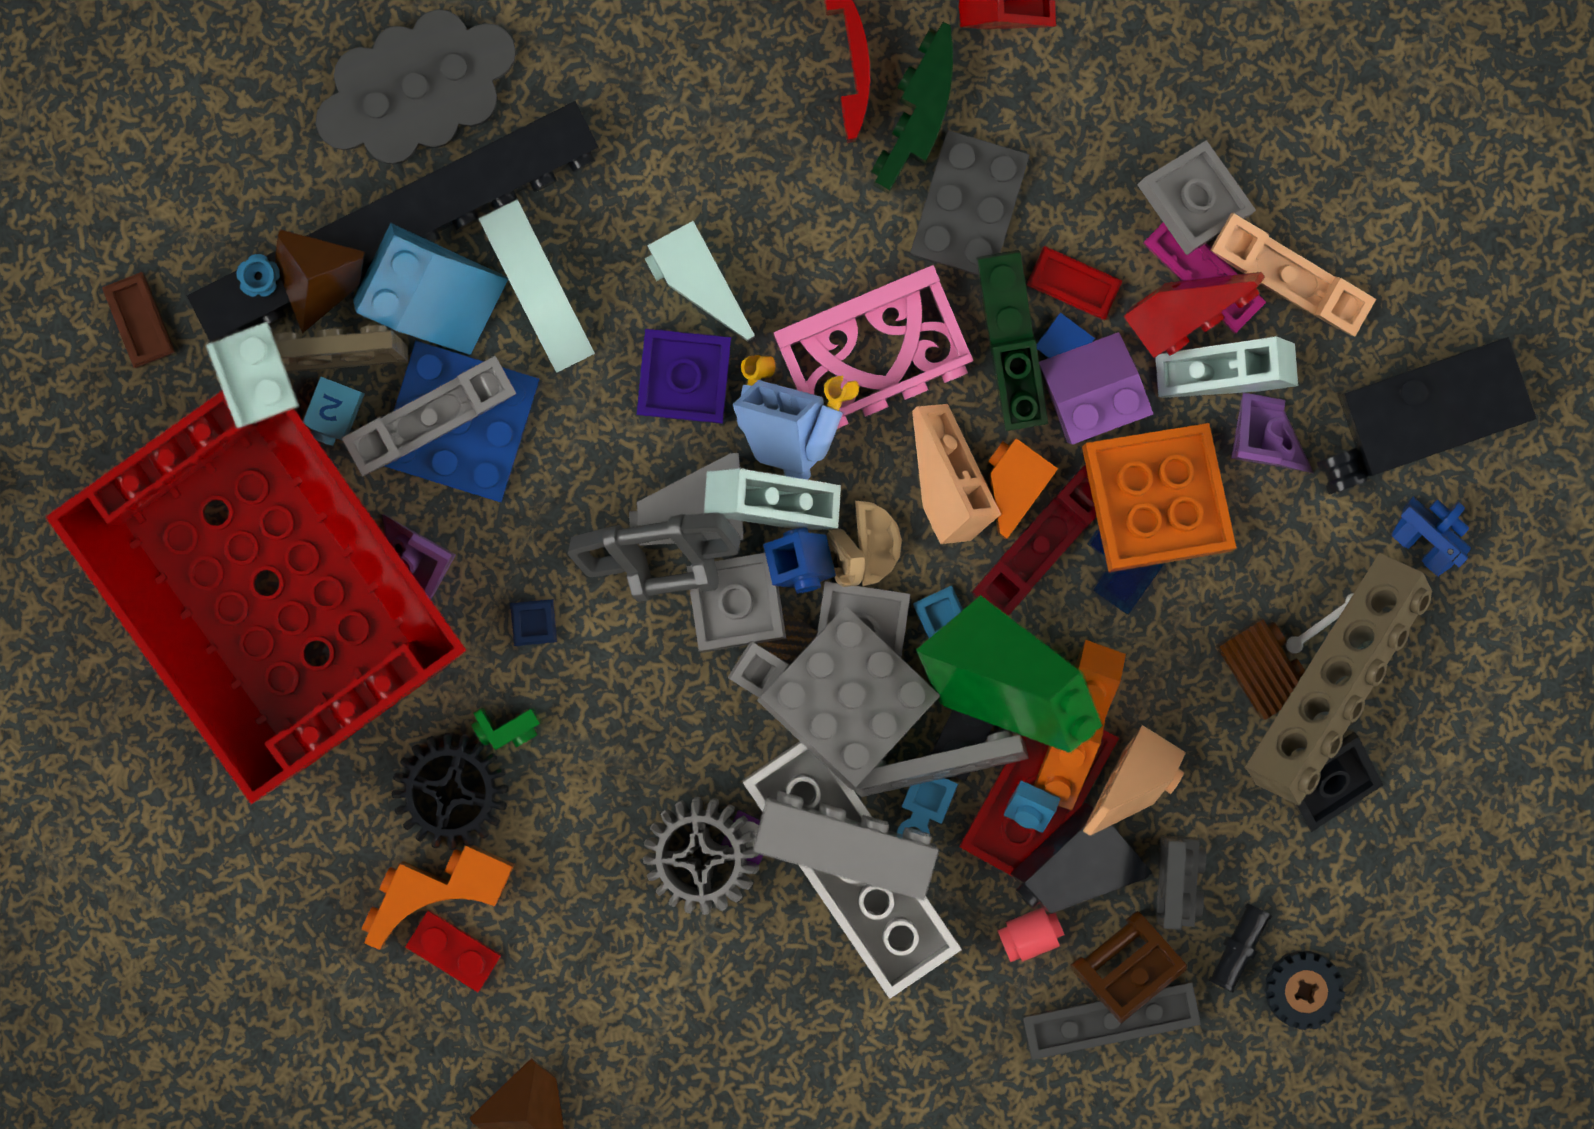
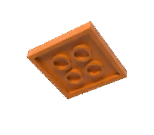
(1158, 497)

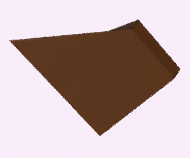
(316, 274)
(523, 1102)

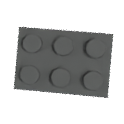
(968, 202)

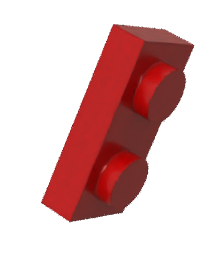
(453, 951)

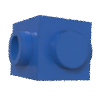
(799, 560)

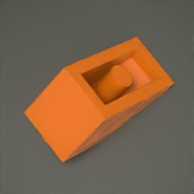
(1016, 482)

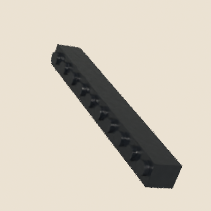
(423, 208)

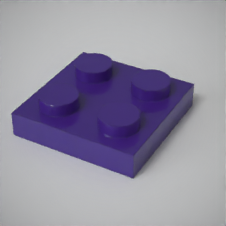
(683, 376)

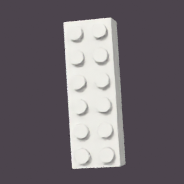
(890, 931)

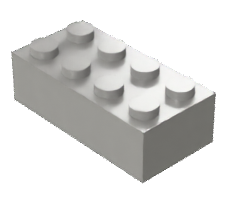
(846, 847)

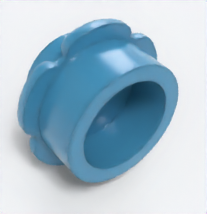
(246, 273)

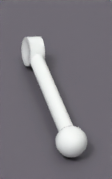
(1295, 644)

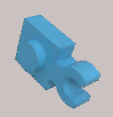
(928, 802)

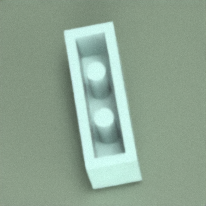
(772, 499)

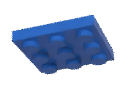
(478, 453)

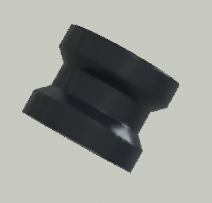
(1342, 471)

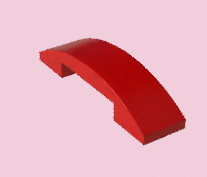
(854, 105)

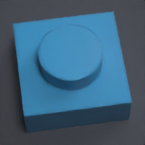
(1031, 807)

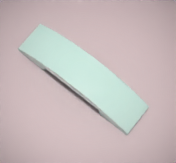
(536, 285)

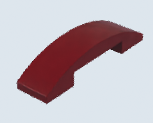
(1039, 545)

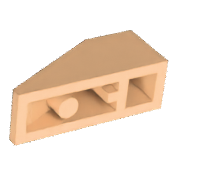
(950, 479)
(1138, 779)

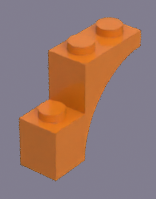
(1065, 772)
(474, 876)

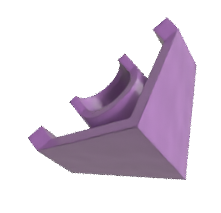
(1266, 435)
(423, 557)

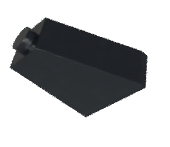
(1077, 866)

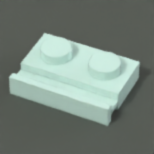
(252, 375)

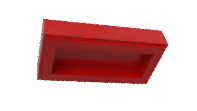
(1074, 283)

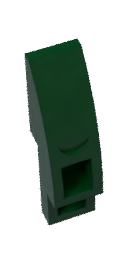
(928, 94)
(1012, 340)

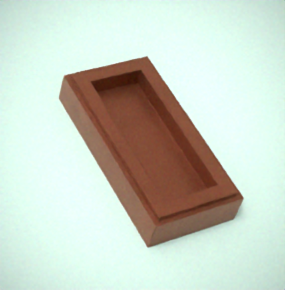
(138, 320)

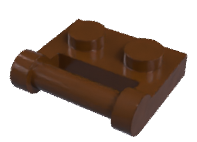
(1138, 976)

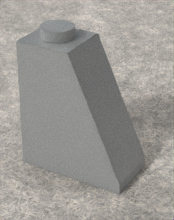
(682, 497)

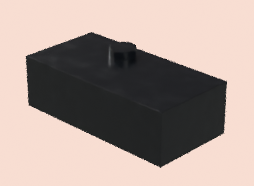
(1437, 407)

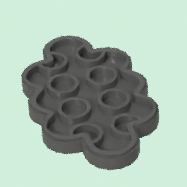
(415, 87)

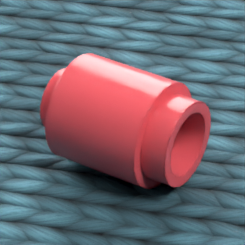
(1031, 935)

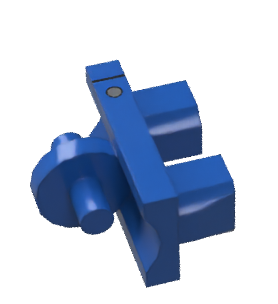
(1419, 521)

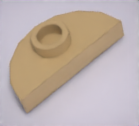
(878, 540)
(849, 558)

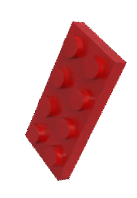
(1003, 840)

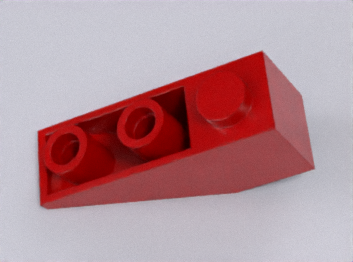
(1181, 307)

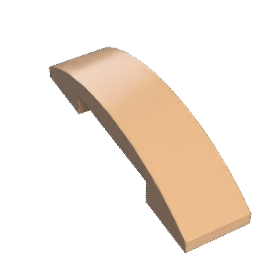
(1292, 275)

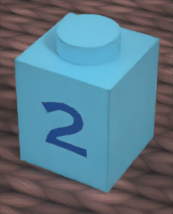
(332, 411)

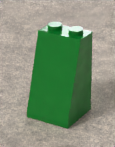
(1008, 678)

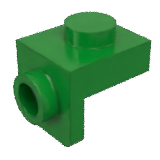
(517, 730)

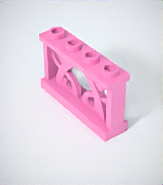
(906, 299)

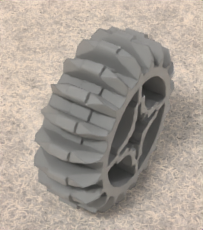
(702, 876)

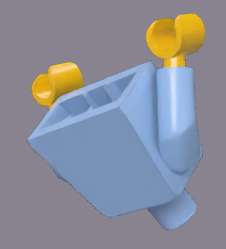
(786, 424)

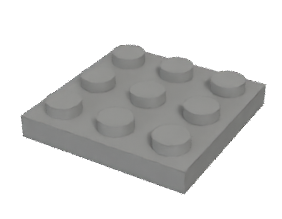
(848, 698)

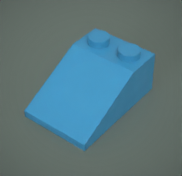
(428, 291)

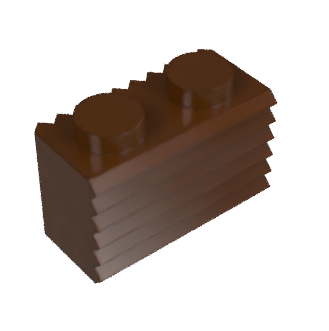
(1262, 666)

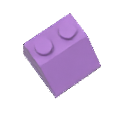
(1095, 388)

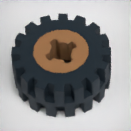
(1296, 976)

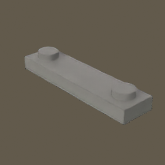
(999, 750)

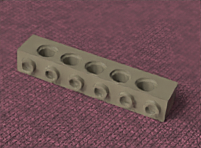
(1383, 585)

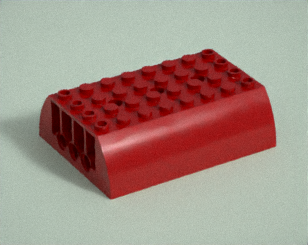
(194, 600)

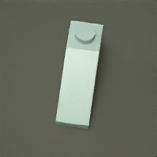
(693, 273)
(1228, 368)

